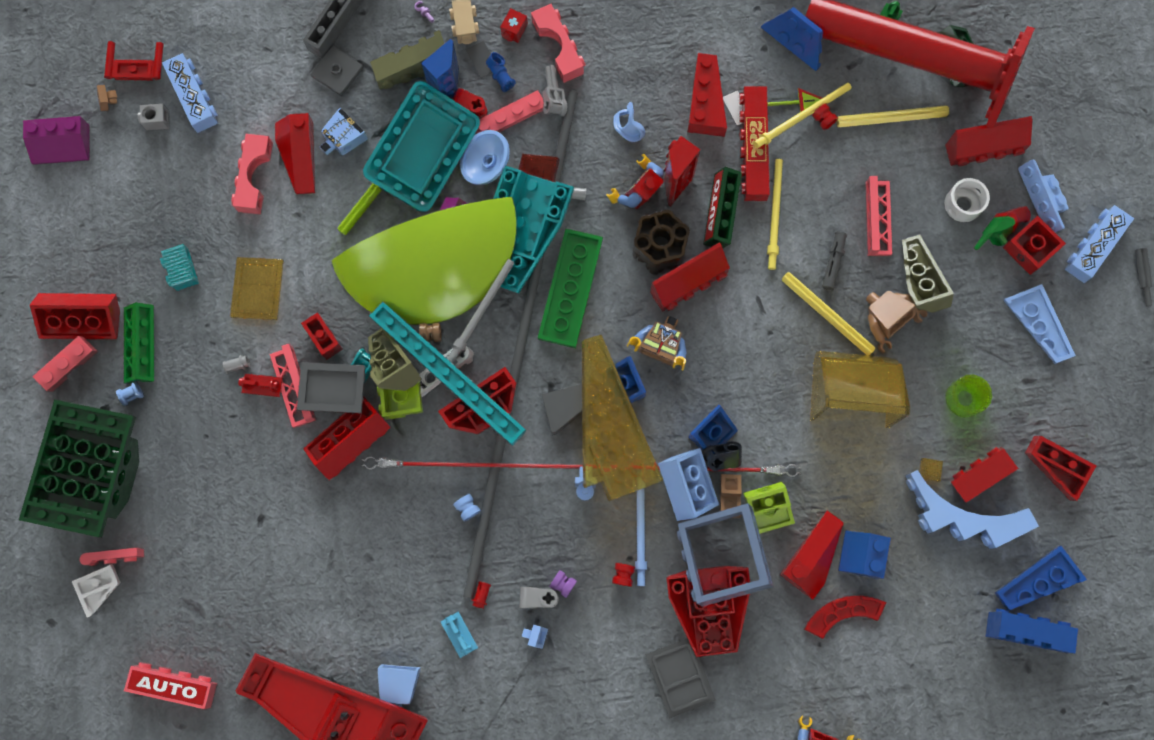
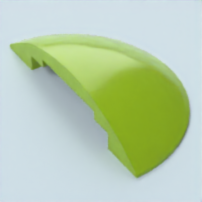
(433, 262)

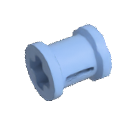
(129, 393)

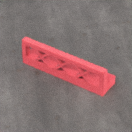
(874, 217)
(294, 370)

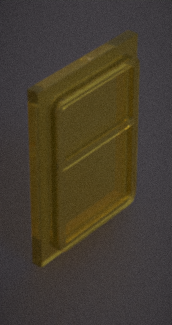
(257, 288)

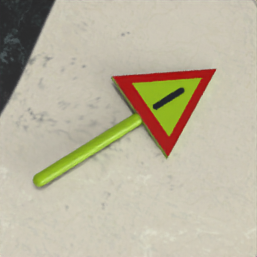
(805, 100)

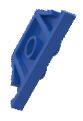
(797, 35)

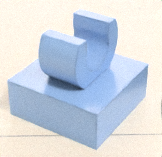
(536, 636)

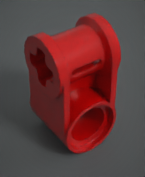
(471, 102)

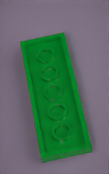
(570, 288)

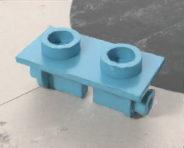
(459, 634)

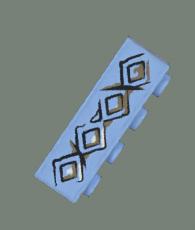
(190, 93)
(1099, 243)

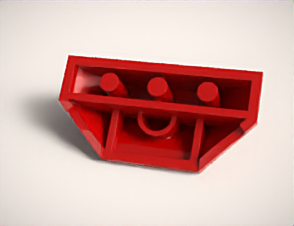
(498, 387)

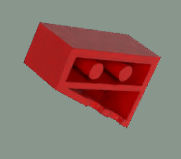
(1062, 467)
(983, 473)

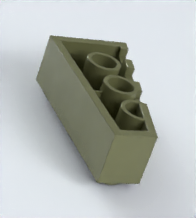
(405, 64)

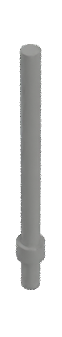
(460, 343)

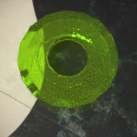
(979, 390)

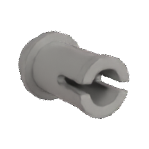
(579, 193)
(236, 364)

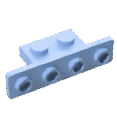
(1044, 195)

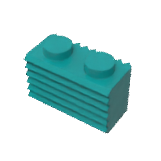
(179, 267)

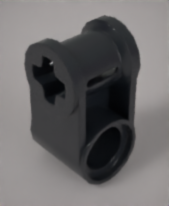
(726, 455)

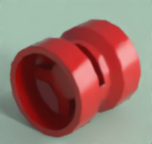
(825, 117)
(623, 574)

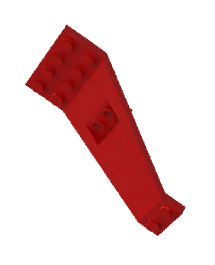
(314, 705)

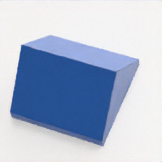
(630, 379)
(714, 429)

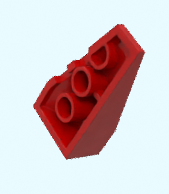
(296, 145)
(813, 559)

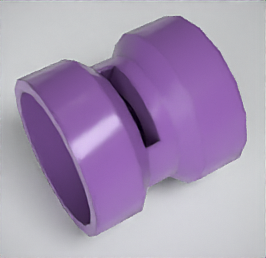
(563, 583)

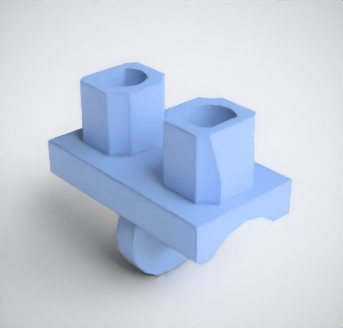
(583, 493)

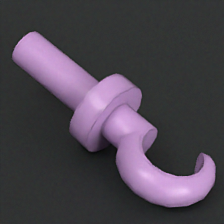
(424, 11)

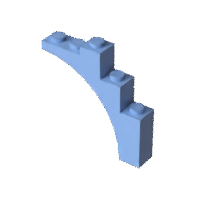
(964, 524)

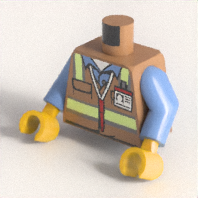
(661, 343)

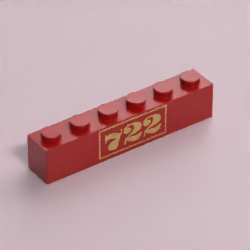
(755, 160)

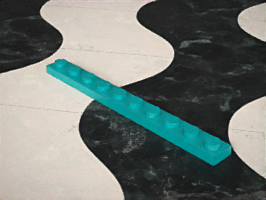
(448, 374)

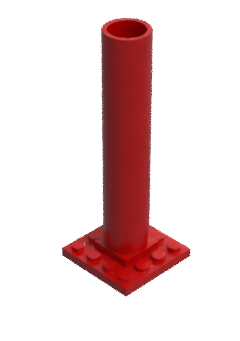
(923, 49)

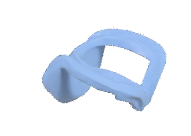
(632, 130)

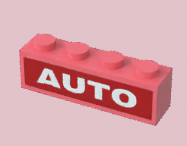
(169, 686)

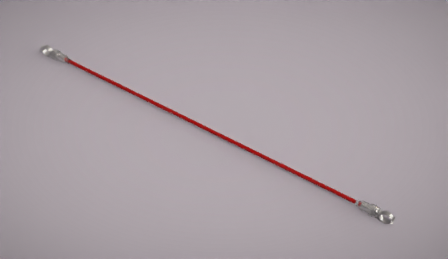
(385, 463)

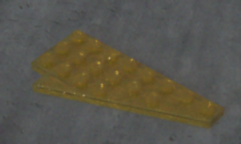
(612, 437)

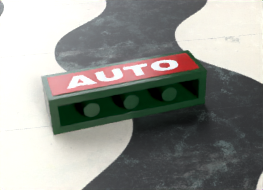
(722, 207)

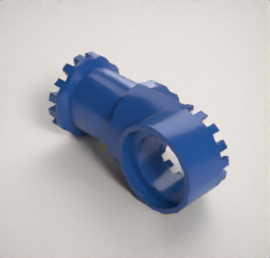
(499, 71)

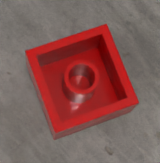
(1034, 245)

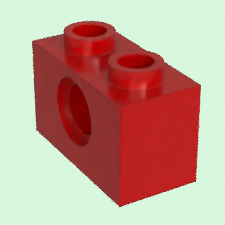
(321, 336)

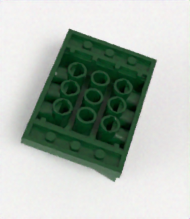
(82, 469)

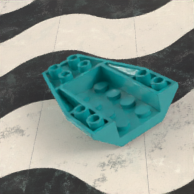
(539, 215)

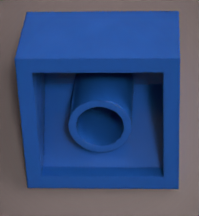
(864, 554)

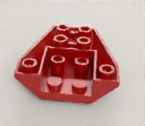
(716, 626)

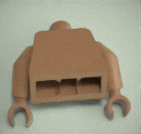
(890, 314)

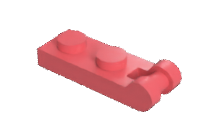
(111, 556)

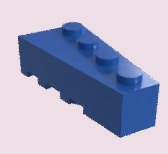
(1031, 631)

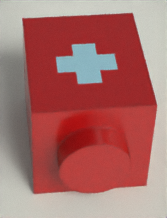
(513, 25)

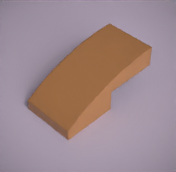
(730, 492)

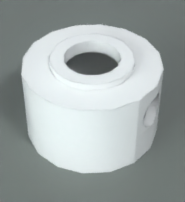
(967, 189)

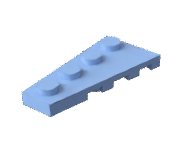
(1039, 318)

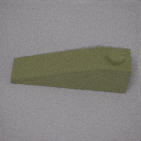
(924, 278)
(389, 363)

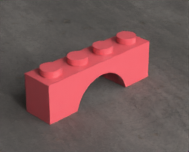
(548, 24)
(256, 150)

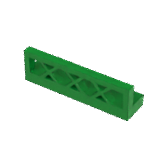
(140, 343)

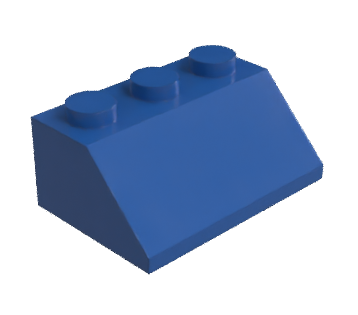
(442, 69)

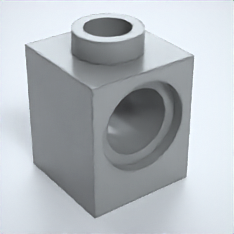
(160, 121)

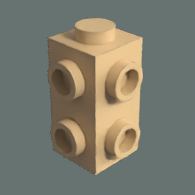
(465, 27)

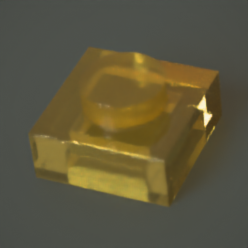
(931, 469)

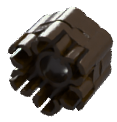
(656, 256)

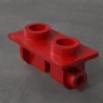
(261, 385)

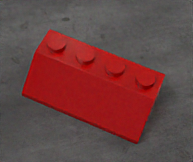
(984, 142)
(679, 167)
(690, 278)
(75, 315)
(346, 440)

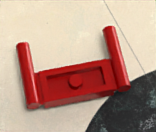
(133, 69)

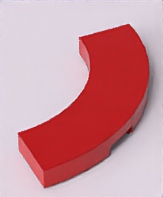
(841, 609)

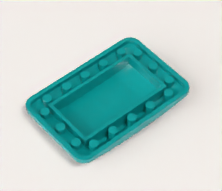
(421, 146)

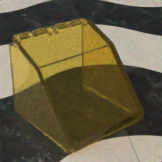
(859, 385)

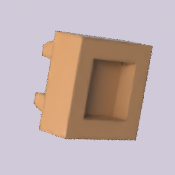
(105, 98)

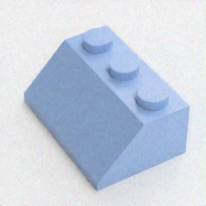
(688, 484)

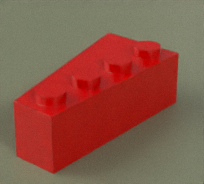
(707, 103)

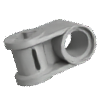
(534, 598)

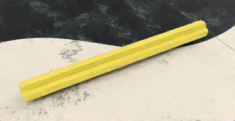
(892, 116)
(826, 312)

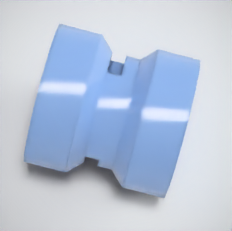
(467, 508)

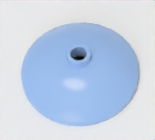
(485, 157)

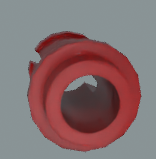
(481, 595)

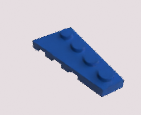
(1043, 578)

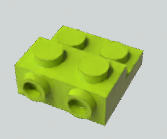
(399, 402)

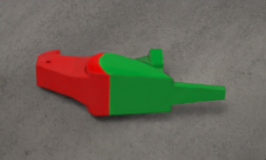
(1004, 225)

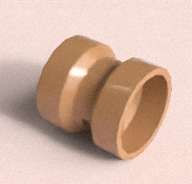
(430, 332)

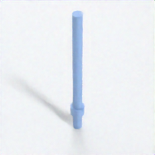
(641, 564)

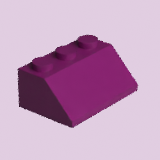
(57, 139)

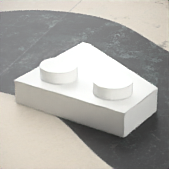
(96, 588)

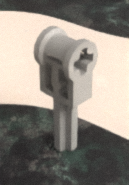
(553, 96)

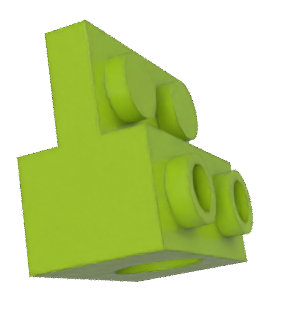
(770, 507)

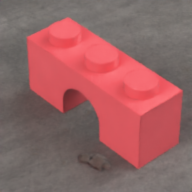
(57, 369)

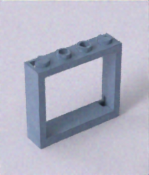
(757, 548)

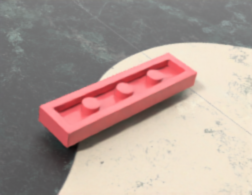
(512, 113)

